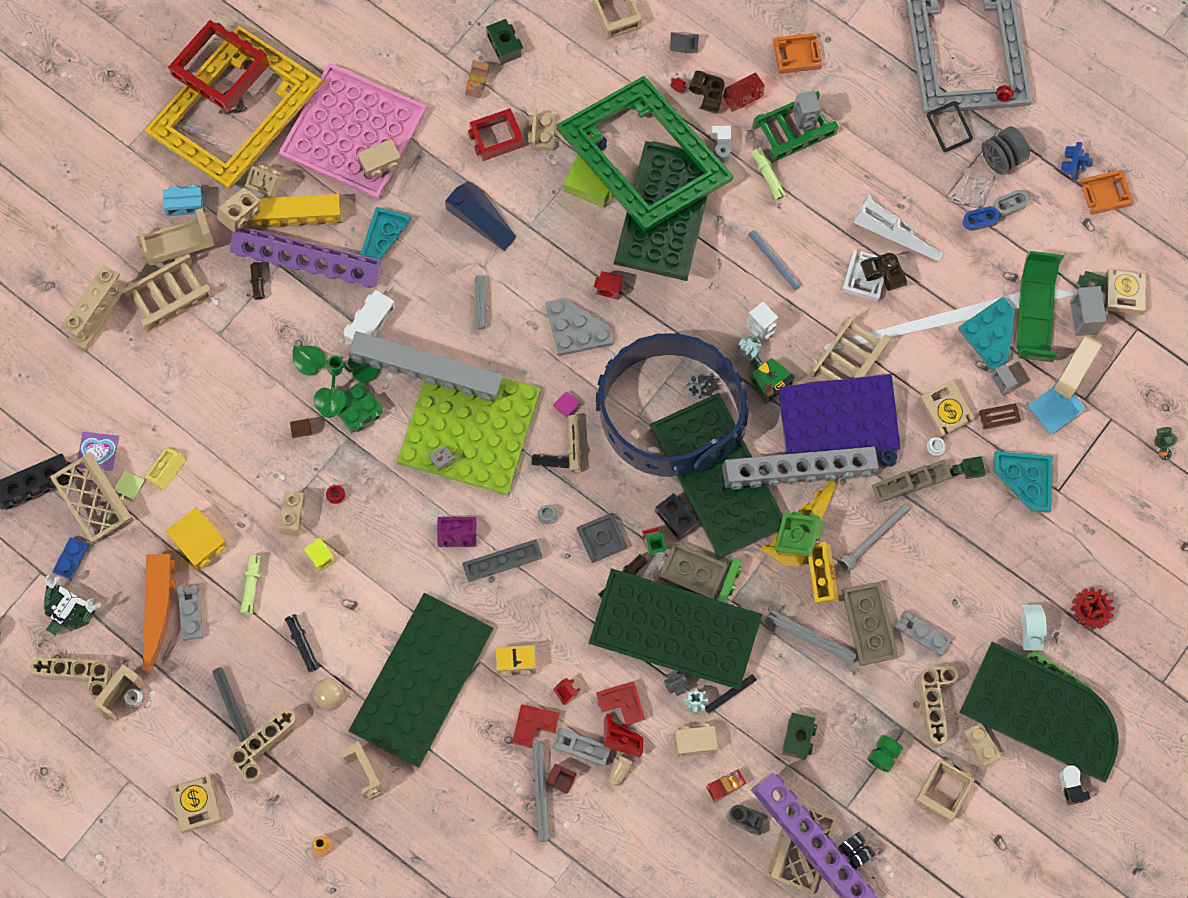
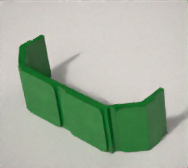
(1037, 306)

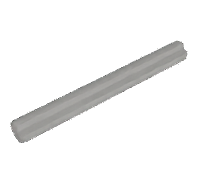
(811, 637)
(540, 790)

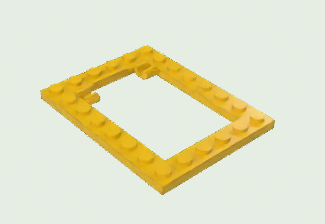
(298, 79)

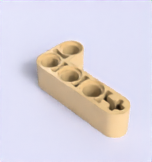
(1077, 366)
(70, 672)
(935, 707)
(266, 743)

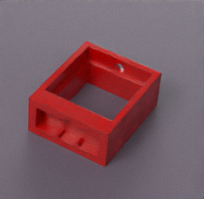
(502, 148)

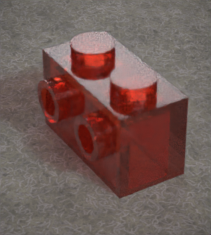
(744, 92)

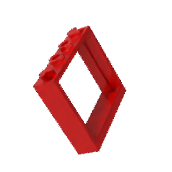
(228, 100)

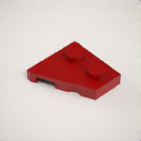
(621, 738)

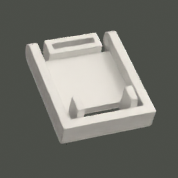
(856, 277)

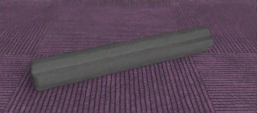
(230, 704)

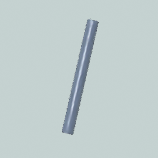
(774, 260)

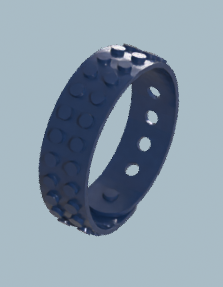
(684, 346)

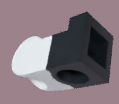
(1072, 787)

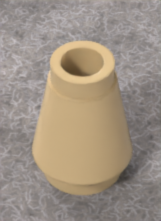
(619, 769)

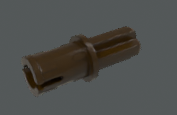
(257, 281)

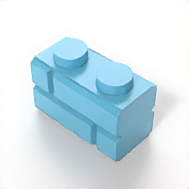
(182, 200)

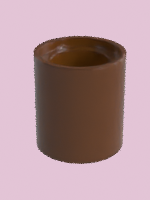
(300, 428)

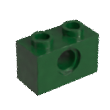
(504, 50)
(794, 747)

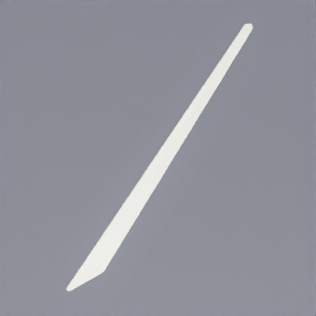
(942, 319)

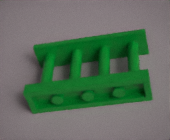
(794, 143)

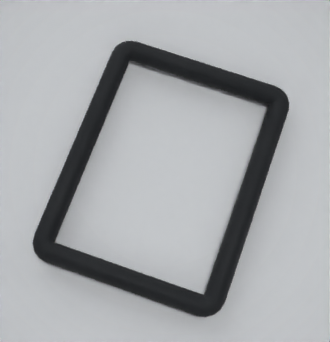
(962, 119)

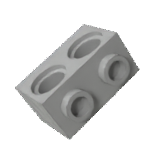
(806, 110)

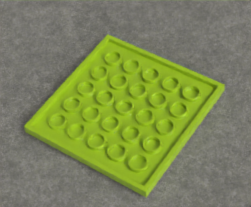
(478, 433)

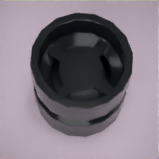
(858, 852)

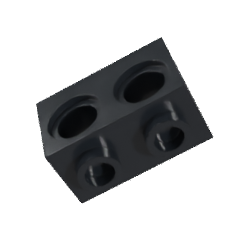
(672, 519)

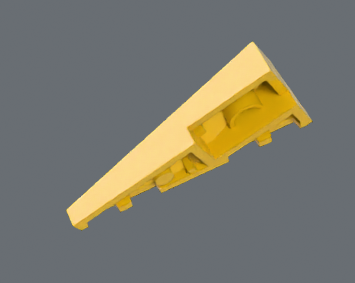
(817, 507)

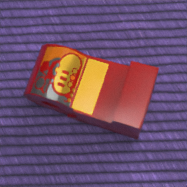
(726, 785)

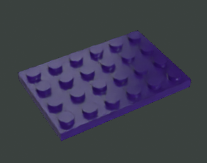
(840, 415)

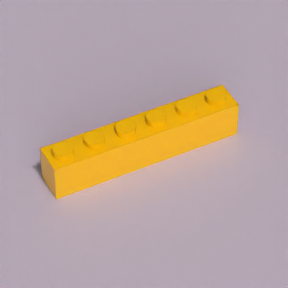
(297, 211)

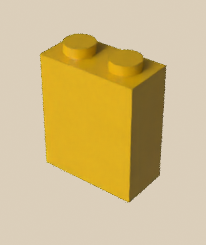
(197, 538)

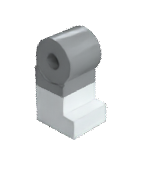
(723, 142)

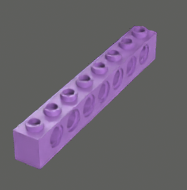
(315, 253)
(764, 792)

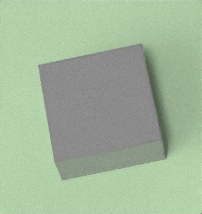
(1004, 379)

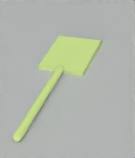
(127, 486)

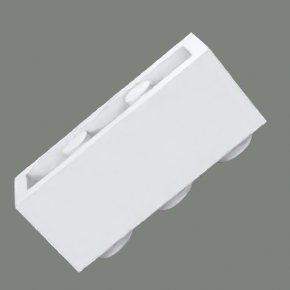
(371, 316)

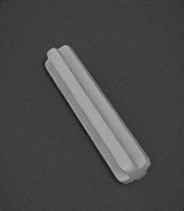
(480, 302)

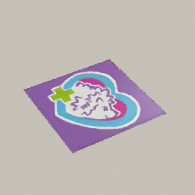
(101, 446)

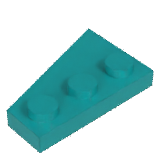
(383, 232)

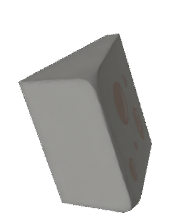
(442, 458)

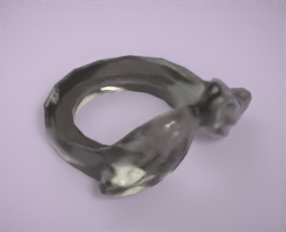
(240, 107)

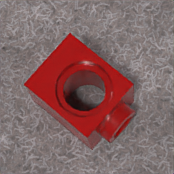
(608, 285)

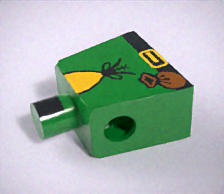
(769, 377)

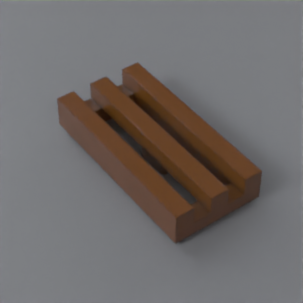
(984, 420)

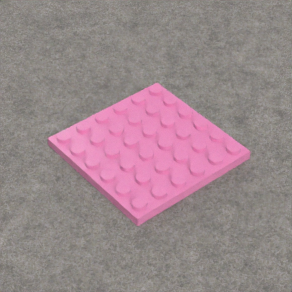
(347, 119)

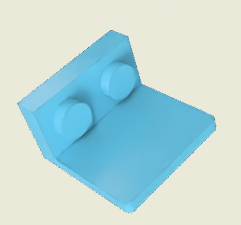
(1055, 410)

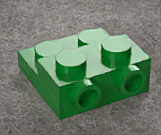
(359, 408)

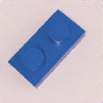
(70, 558)

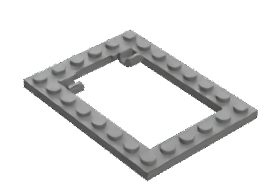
(970, 99)

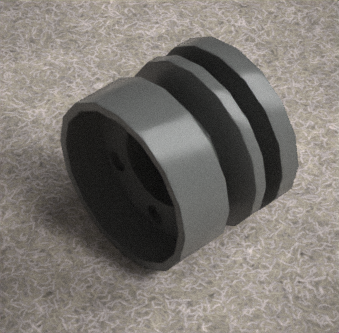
(1005, 150)

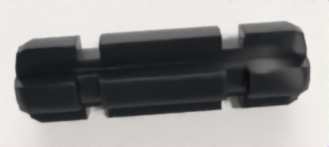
(550, 461)

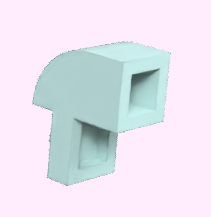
(1034, 627)

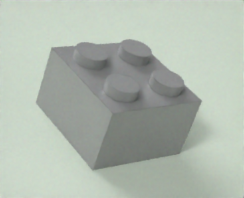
(1088, 310)

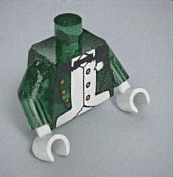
(66, 608)

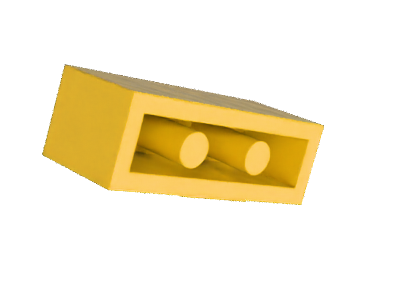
(823, 574)

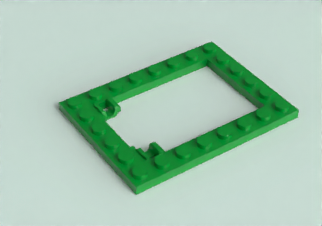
(634, 95)

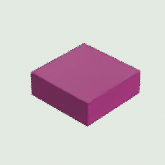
(566, 404)

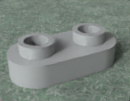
(1009, 202)

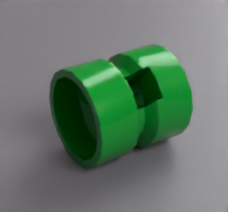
(886, 752)

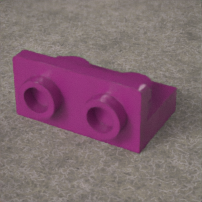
(456, 531)

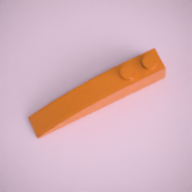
(158, 600)

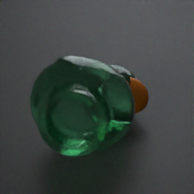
(1164, 440)

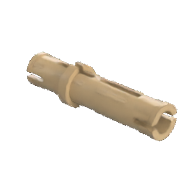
(574, 428)

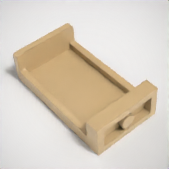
(175, 240)

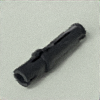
(298, 635)

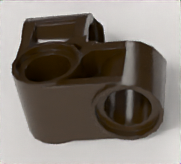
(703, 85)
(875, 268)

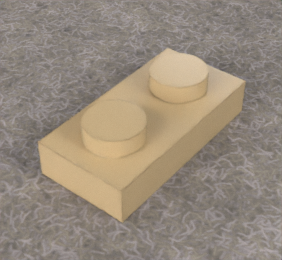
(982, 744)

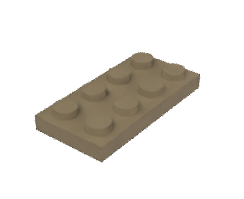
(869, 624)

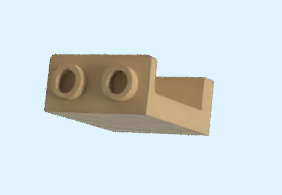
(114, 690)
(356, 752)

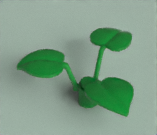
(326, 400)

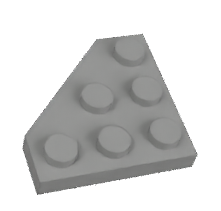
(575, 328)

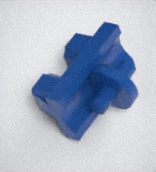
(1076, 154)

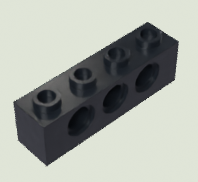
(24, 477)

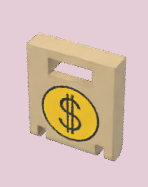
(1127, 287)
(948, 411)
(193, 800)

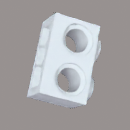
(762, 322)

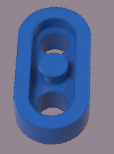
(980, 219)

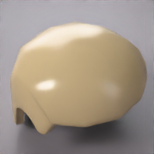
(328, 694)

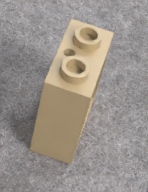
(621, 26)
(934, 807)

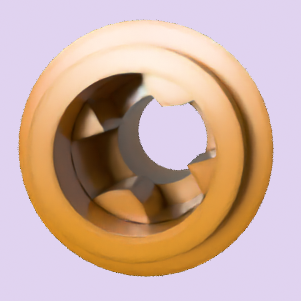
(325, 849)

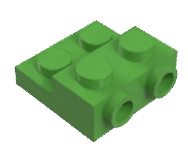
(799, 533)

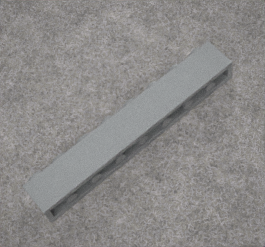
(425, 366)

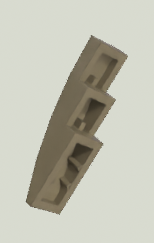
(911, 481)

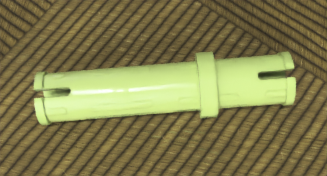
(764, 167)
(251, 577)

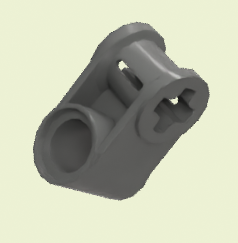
(748, 819)

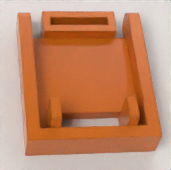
(801, 53)
(1102, 194)

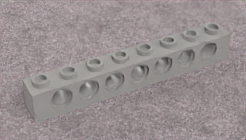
(864, 456)

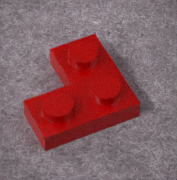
(624, 697)
(529, 720)

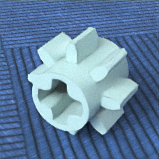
(750, 347)
(693, 701)

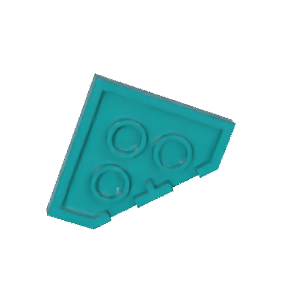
(991, 333)
(1027, 477)

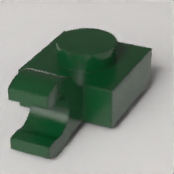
(970, 467)

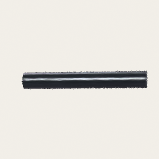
(729, 694)

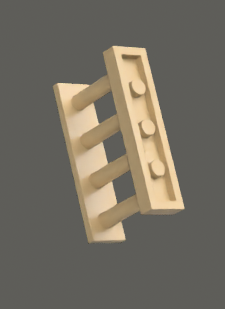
(93, 308)
(167, 311)
(867, 357)

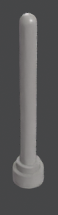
(848, 561)

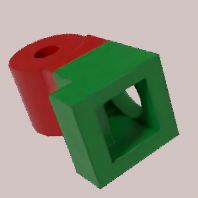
(654, 540)

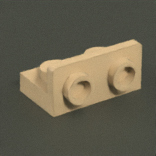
(542, 131)
(264, 180)

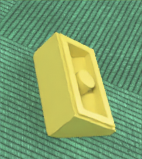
(165, 468)

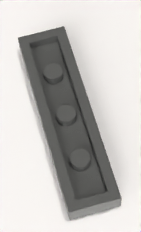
(502, 560)

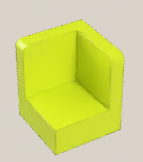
(319, 554)

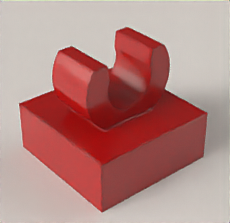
(565, 690)

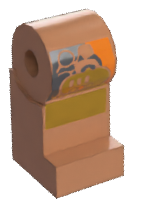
(477, 79)

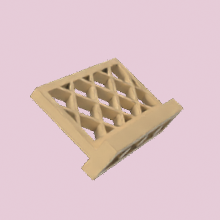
(105, 487)
(783, 848)

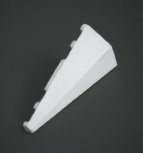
(879, 220)

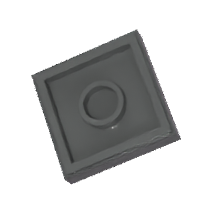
(601, 538)

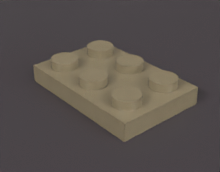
(693, 571)

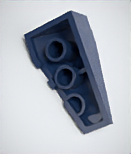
(478, 212)

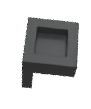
(684, 42)

